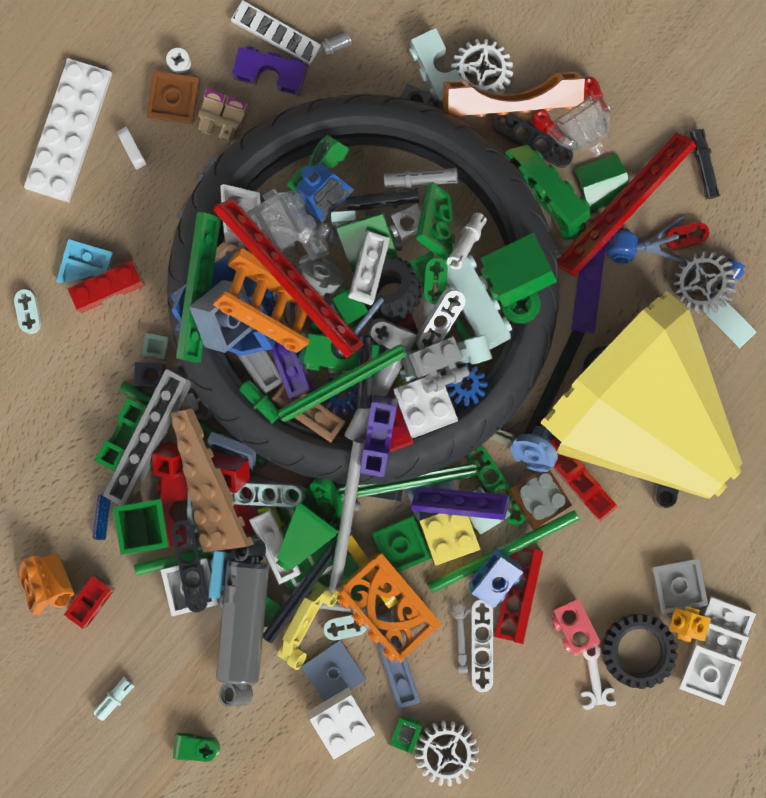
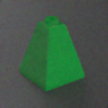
(304, 536)

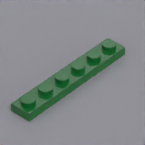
(198, 283)

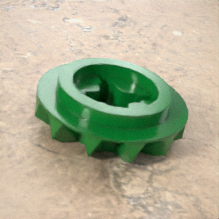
(521, 316)

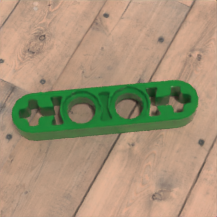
(500, 482)

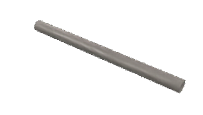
(347, 514)

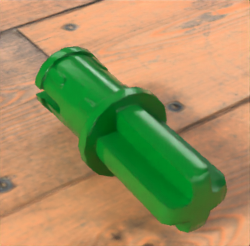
(260, 401)

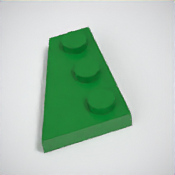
(435, 222)

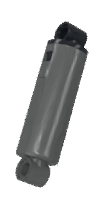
(242, 624)

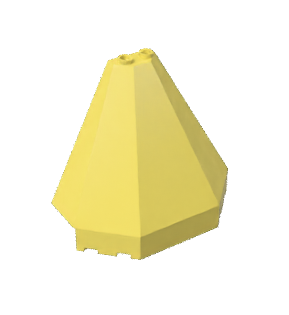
(651, 407)

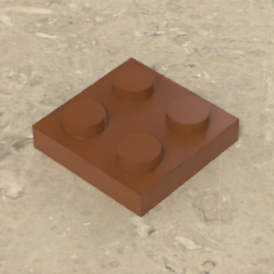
(173, 97)

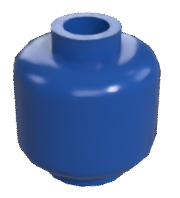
(622, 246)

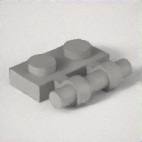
(436, 357)

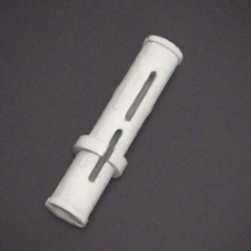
(469, 235)

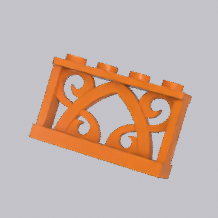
(419, 611)

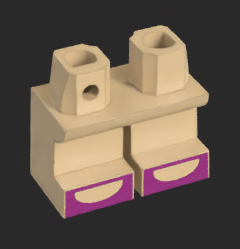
(222, 112)

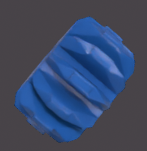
(474, 387)

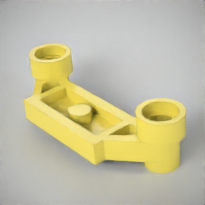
(302, 620)

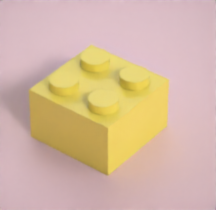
(449, 537)

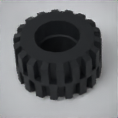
(405, 298)

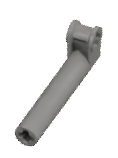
(384, 378)

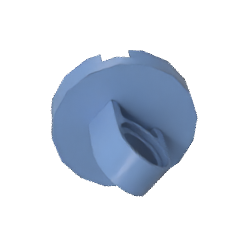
(535, 449)

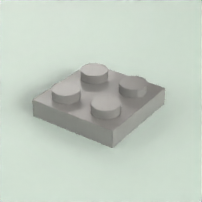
(679, 585)

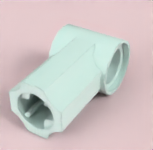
(474, 350)

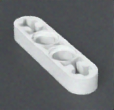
(478, 645)

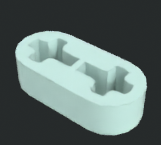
(33, 310)
(341, 634)

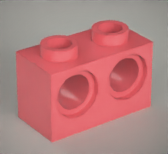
(580, 625)

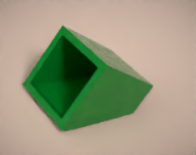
(140, 527)

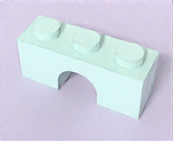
(426, 50)

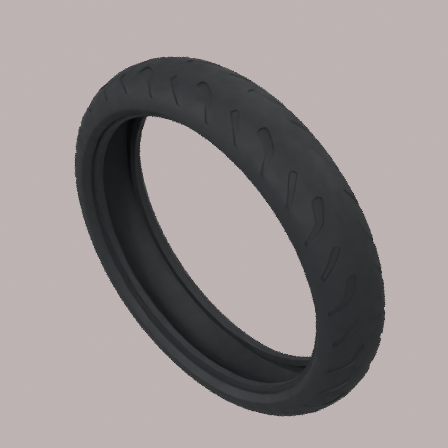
(413, 129)

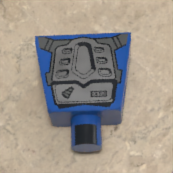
(322, 191)

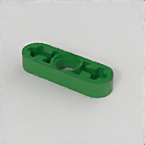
(328, 500)

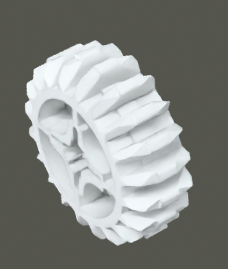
(490, 70)
(464, 763)

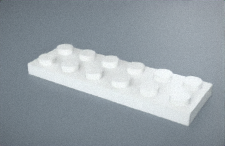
(68, 130)

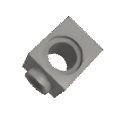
(412, 213)

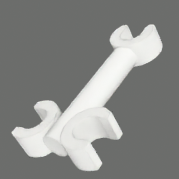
(598, 696)

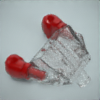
(581, 126)

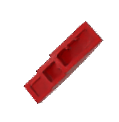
(583, 484)

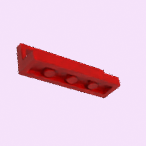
(526, 601)

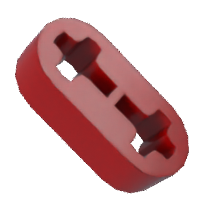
(685, 231)

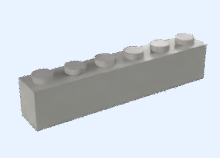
(147, 438)

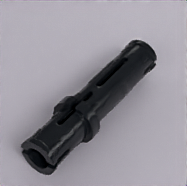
(704, 162)
(381, 200)

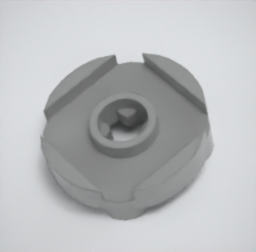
(321, 275)

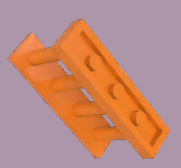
(248, 265)

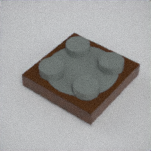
(540, 498)

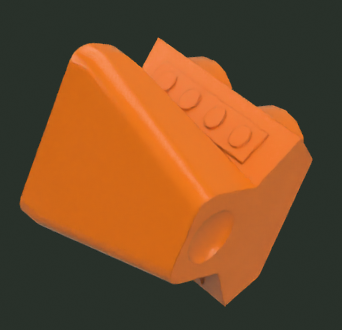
(45, 583)

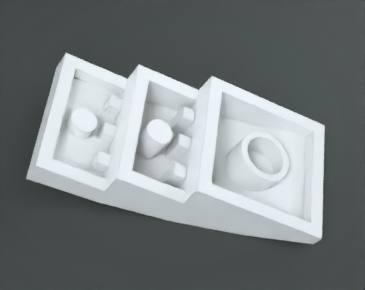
(716, 661)

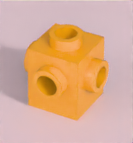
(689, 624)

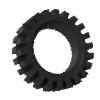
(660, 670)

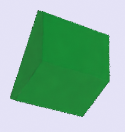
(602, 181)

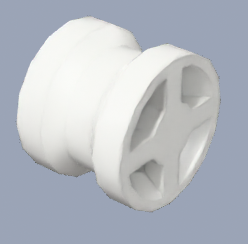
(181, 65)

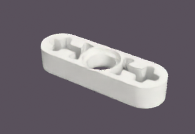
(455, 309)

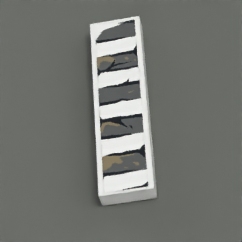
(276, 33)

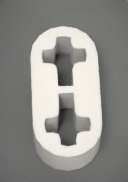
(131, 148)

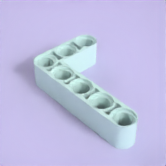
(258, 498)

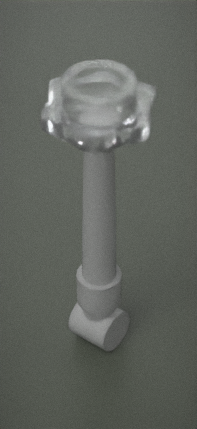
(459, 612)

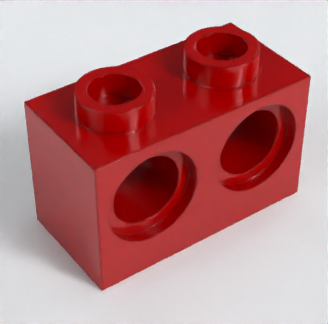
(89, 601)

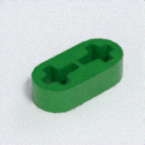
(429, 279)

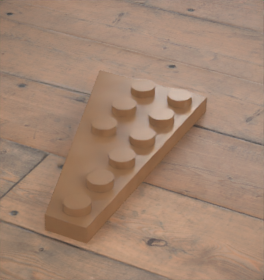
(208, 491)

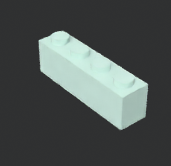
(479, 308)

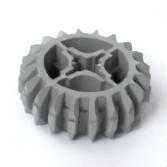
(709, 291)

